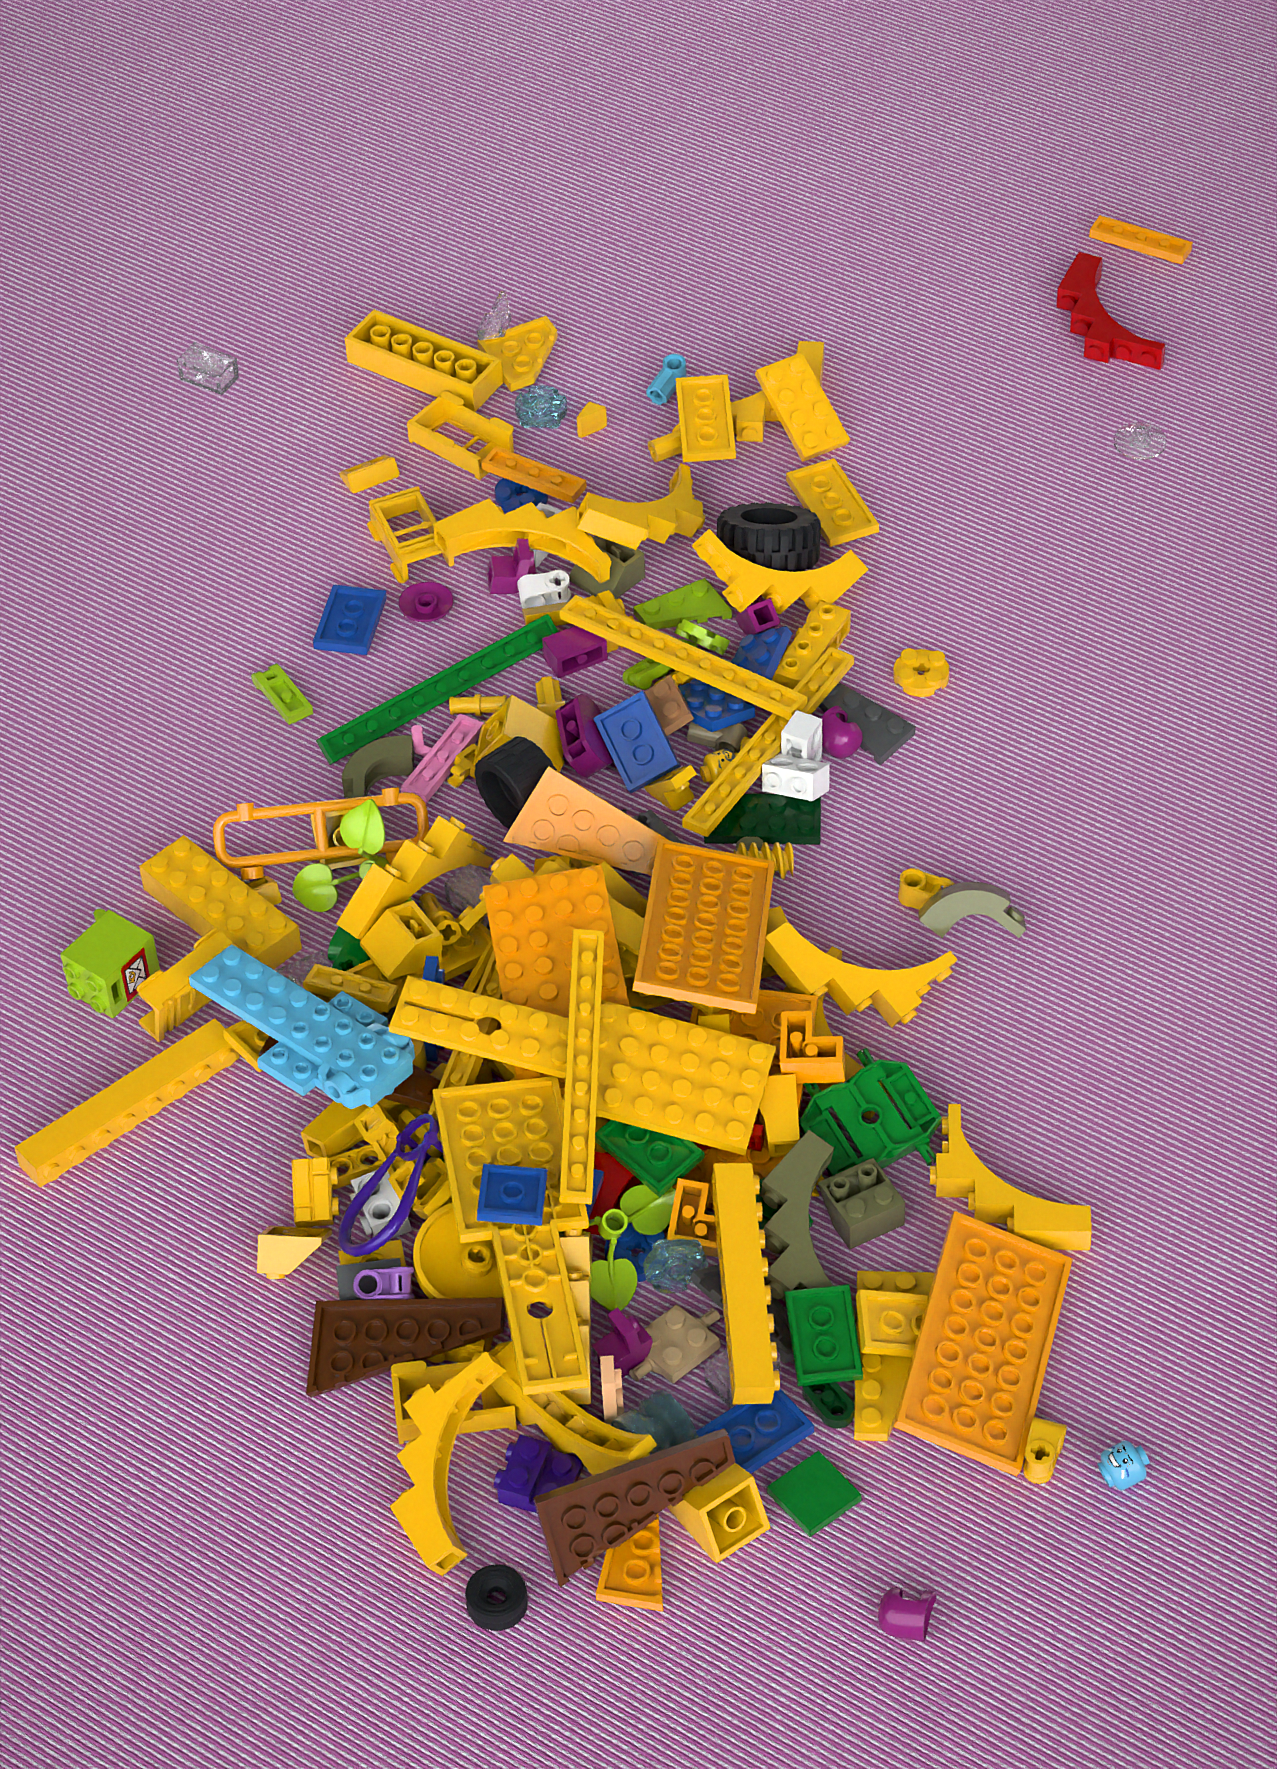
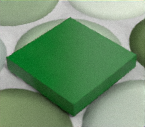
(814, 1493)

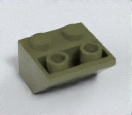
(625, 570)
(862, 1203)

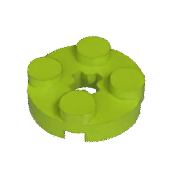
(702, 636)

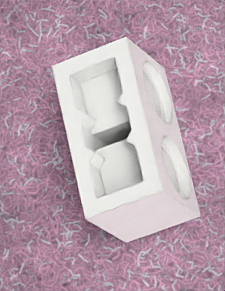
(802, 737)
(795, 777)
(380, 1205)

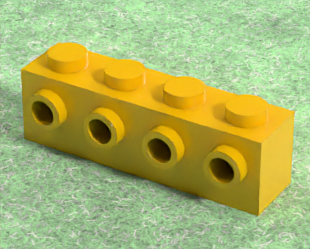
(823, 628)

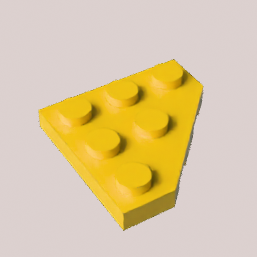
(522, 351)

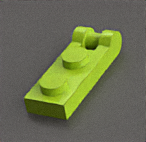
(646, 671)
(282, 694)

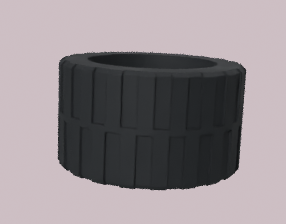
(509, 777)

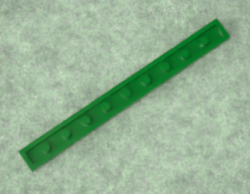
(435, 690)

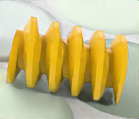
(783, 859)

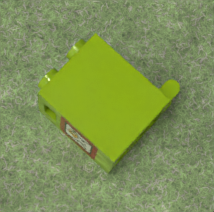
(109, 963)

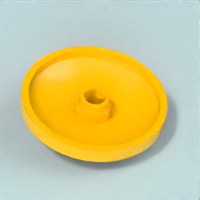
(450, 1267)

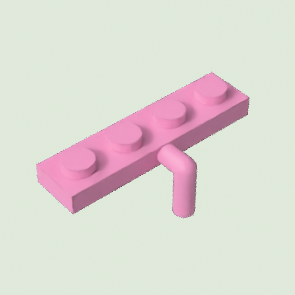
(440, 758)

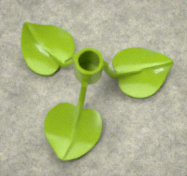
(359, 829)
(616, 1281)

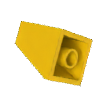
(521, 720)
(723, 1513)

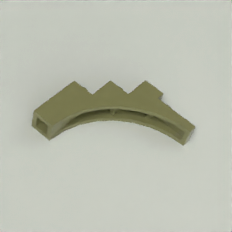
(787, 1232)

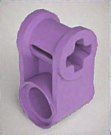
(387, 1283)

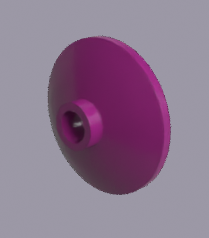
(425, 601)

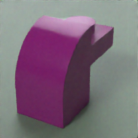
(505, 571)
(758, 617)
(626, 1343)

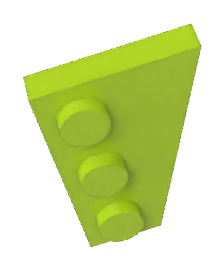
(690, 602)

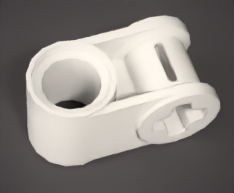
(542, 589)

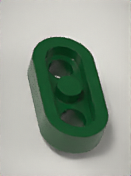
(829, 1402)

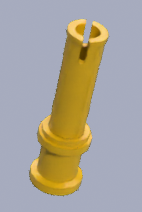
(440, 918)

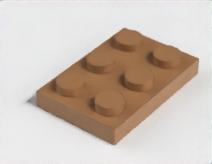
(669, 705)

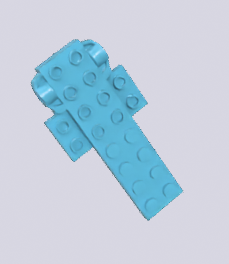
(321, 1044)

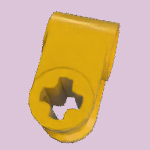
(918, 887)
(1042, 1449)

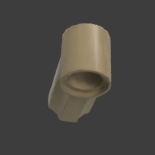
(724, 738)

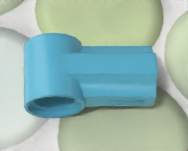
(664, 383)

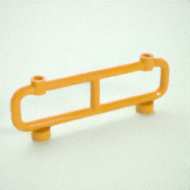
(252, 865)

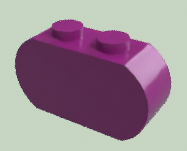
(581, 737)

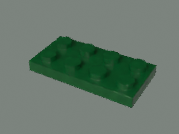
(771, 819)

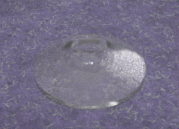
(1140, 440)

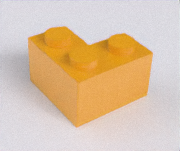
(810, 1056)
(690, 1217)

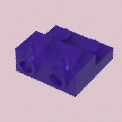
(533, 1471)

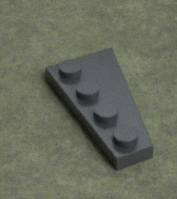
(881, 729)
(709, 1283)

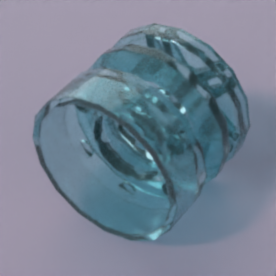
(661, 1418)

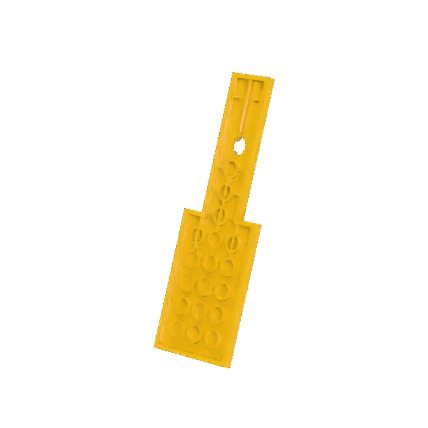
(649, 1065)
(519, 1127)

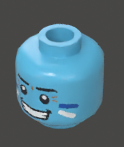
(1123, 1465)

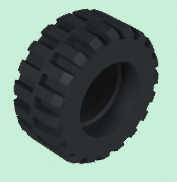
(772, 535)

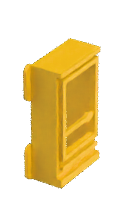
(450, 409)
(411, 550)
(171, 992)
(413, 1375)

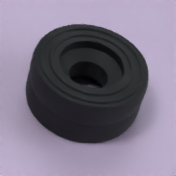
(492, 1579)

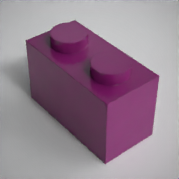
(573, 650)

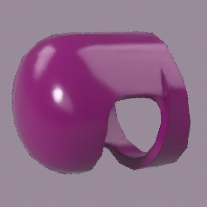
(838, 736)
(905, 1617)

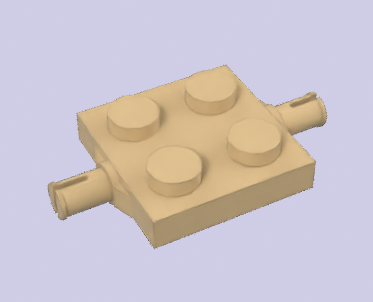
(678, 1344)

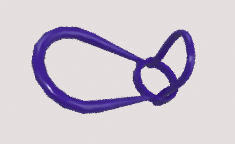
(418, 1152)

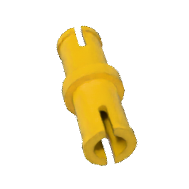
(477, 704)

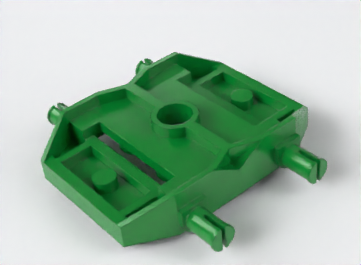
(889, 1136)

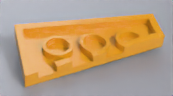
(634, 1571)

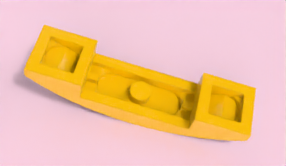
(381, 1132)

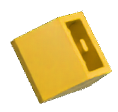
(402, 941)

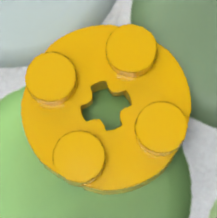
(911, 661)

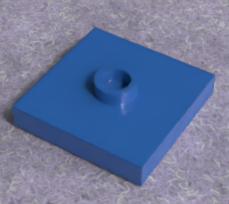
(512, 1194)

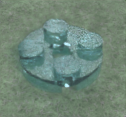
(549, 416)
(665, 1254)

